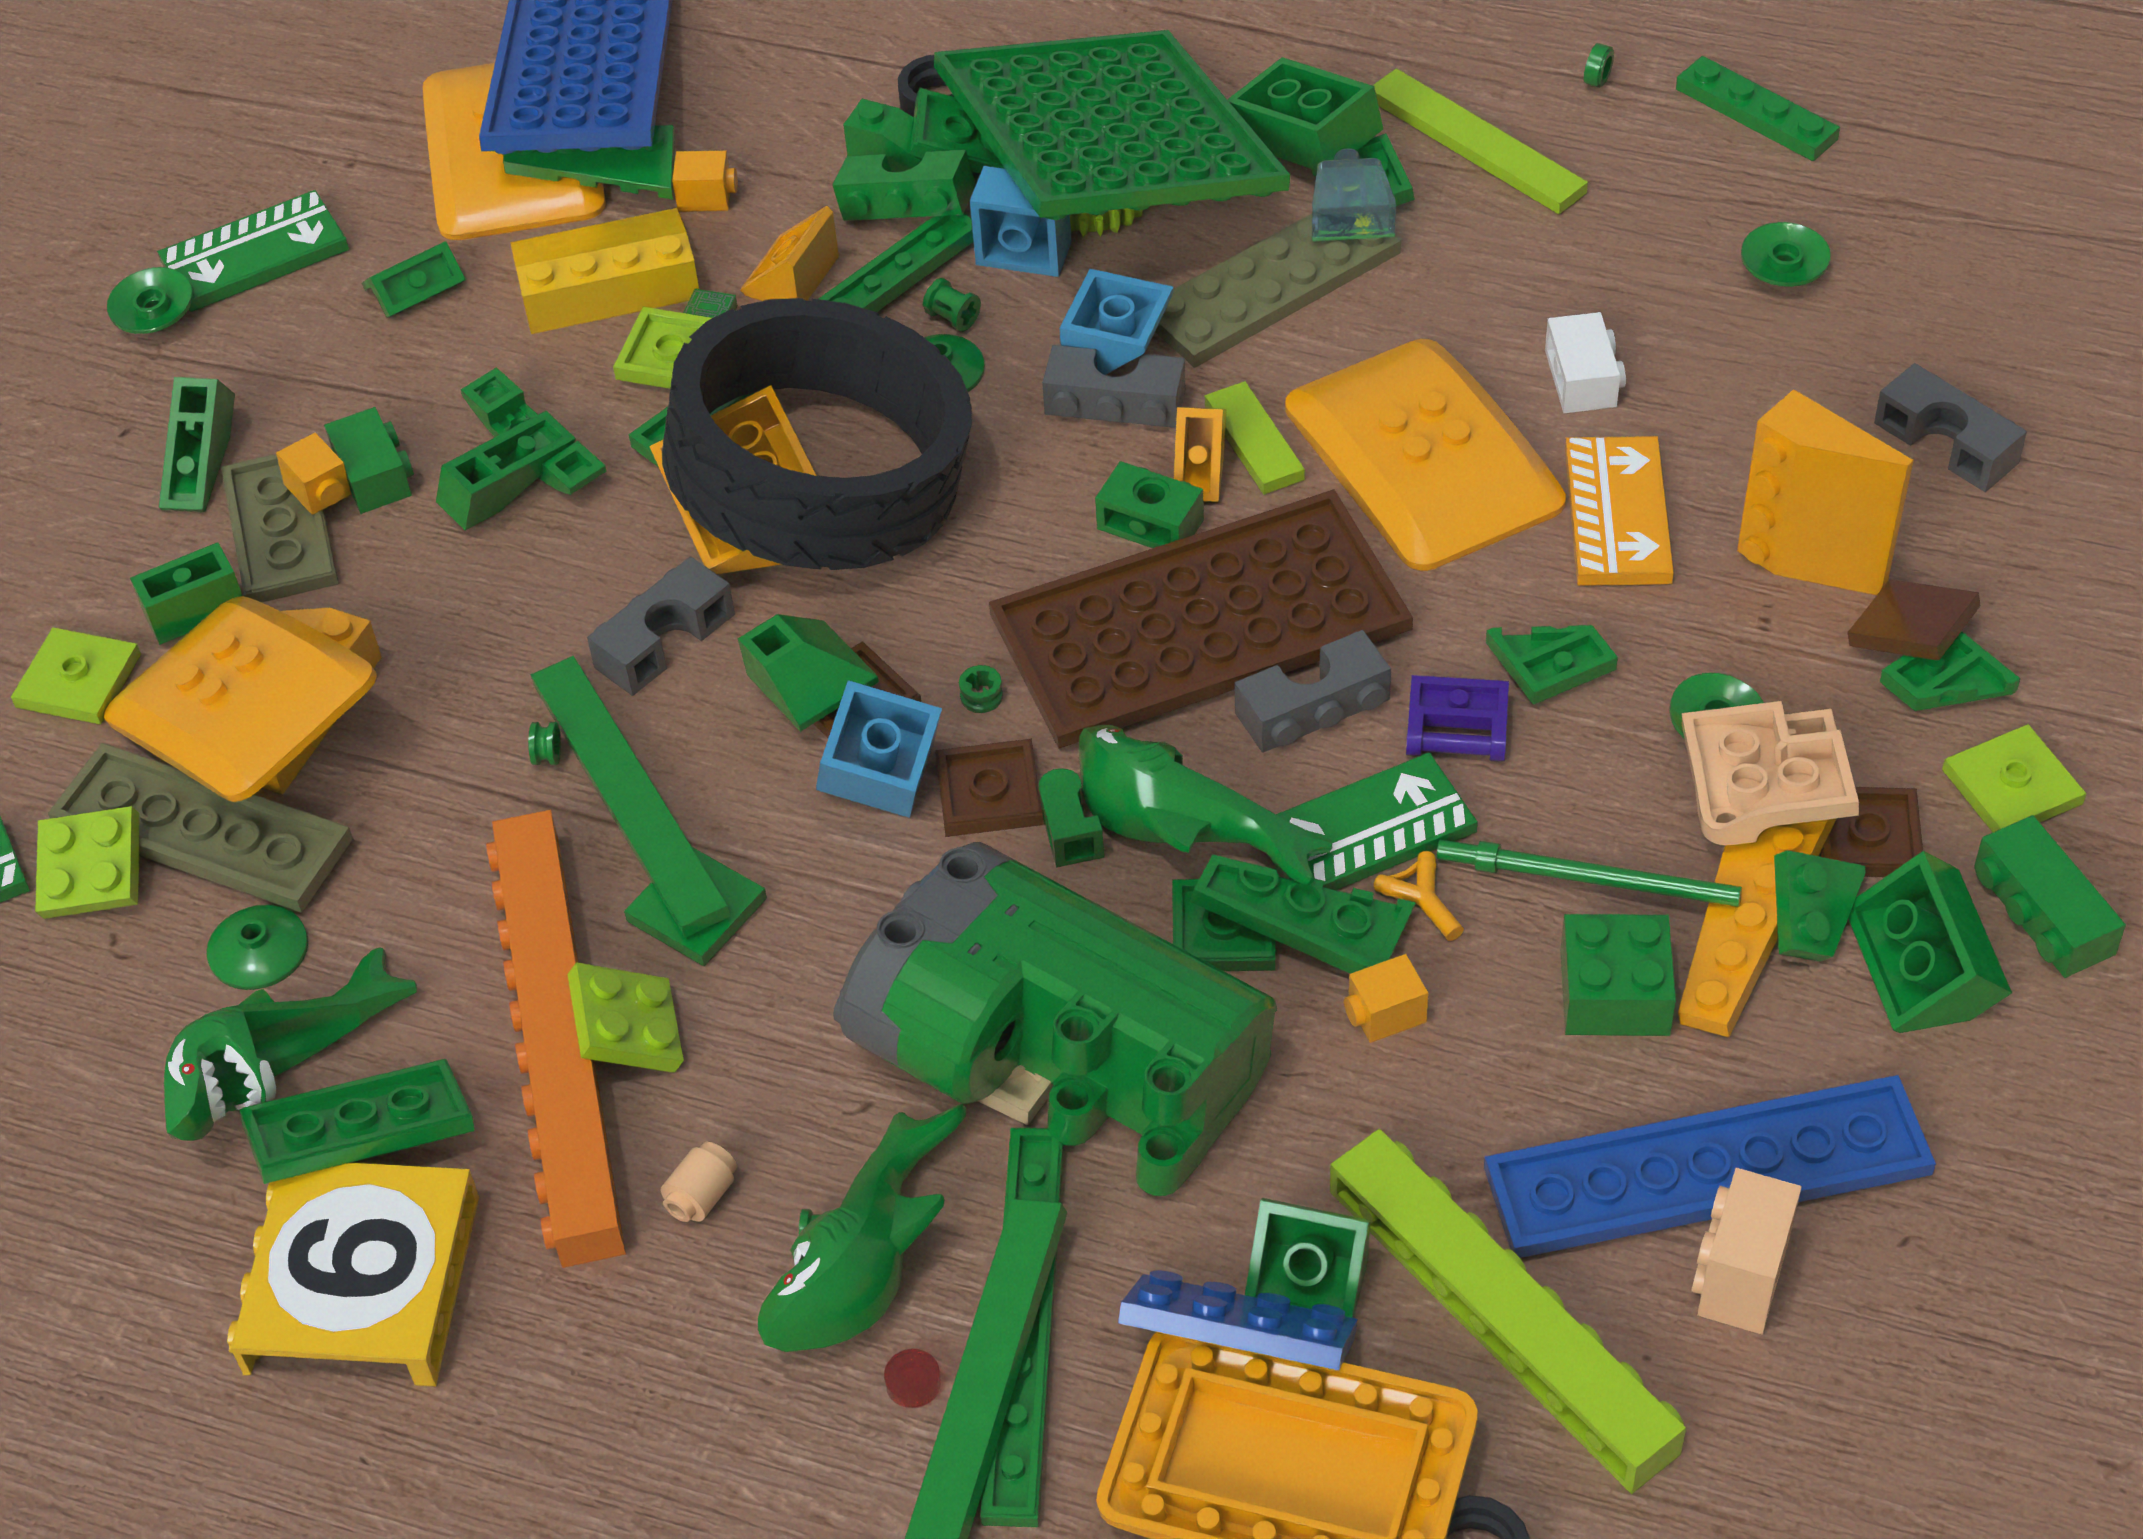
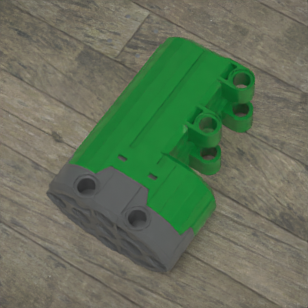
(1077, 993)

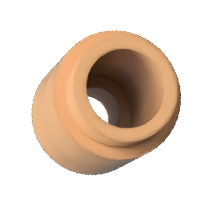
(698, 1182)

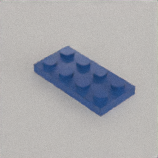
(1239, 1321)

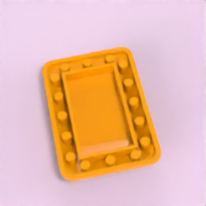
(470, 185)
(1425, 453)
(240, 696)
(1282, 1449)

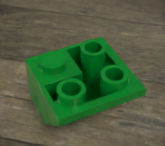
(802, 666)

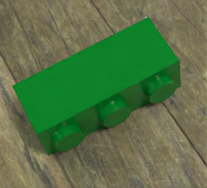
(2048, 896)

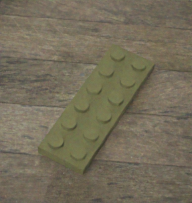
(1263, 288)
(184, 825)

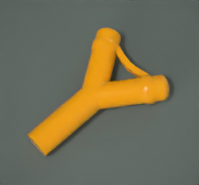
(1422, 893)

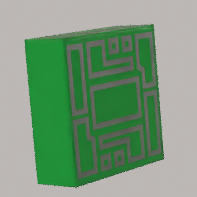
(710, 303)

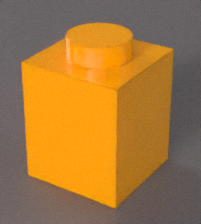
(703, 181)
(313, 473)
(1386, 998)

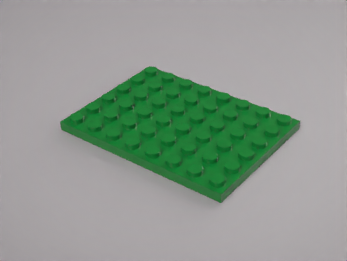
(1109, 124)

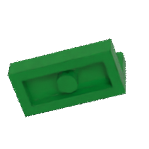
(415, 279)

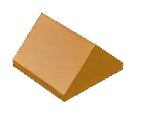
(796, 260)

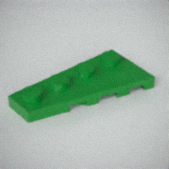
(632, 170)
(1319, 921)

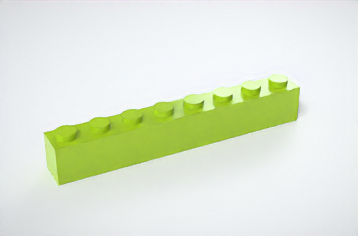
(1509, 1311)

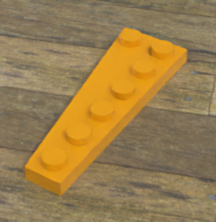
(1740, 938)

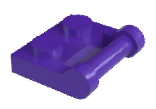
(1458, 705)

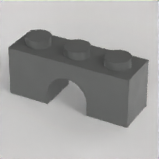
(1142, 397)
(1924, 404)
(685, 599)
(1281, 710)

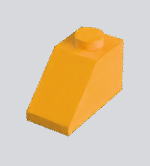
(1200, 449)

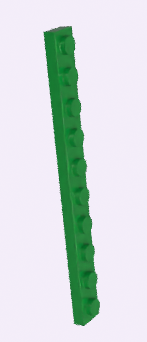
(867, 288)

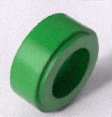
(1599, 65)

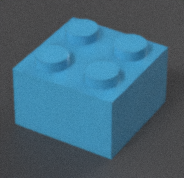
(1010, 231)
(878, 749)

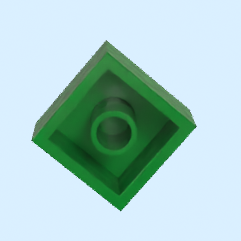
(1617, 975)

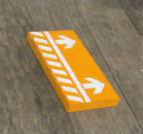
(1618, 511)

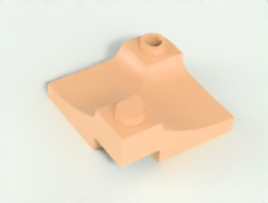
(1766, 769)

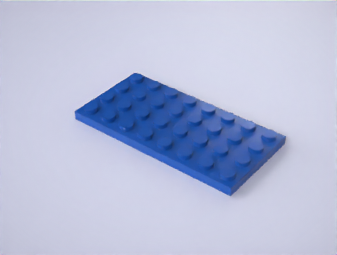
(576, 75)

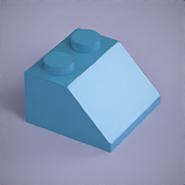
(1114, 317)

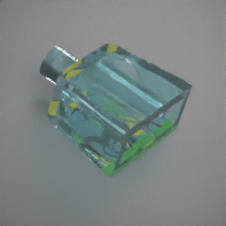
(1352, 199)

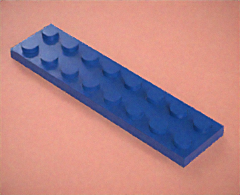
(1673, 1168)

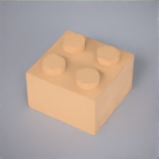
(1745, 1249)

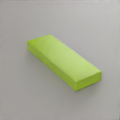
(1256, 439)

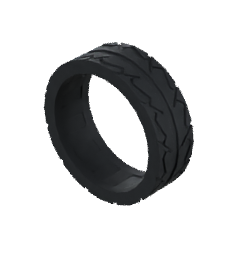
(800, 515)

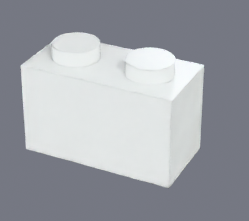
(1584, 362)

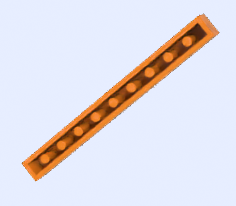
(562, 1085)

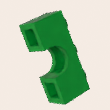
(932, 188)

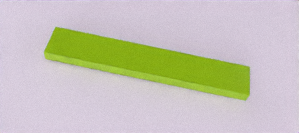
(1479, 141)

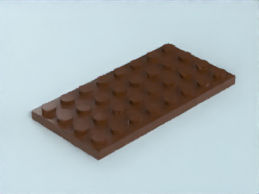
(1197, 616)

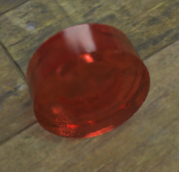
(912, 1378)

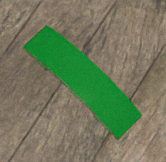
(503, 406)

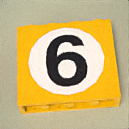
(358, 1267)

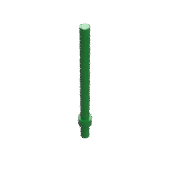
(1490, 858)

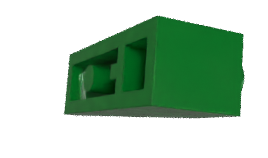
(881, 129)
(195, 442)
(499, 469)

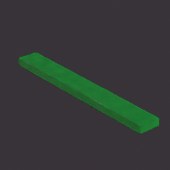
(630, 797)
(988, 1372)
(1015, 1474)

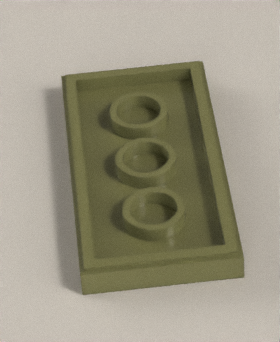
(275, 537)

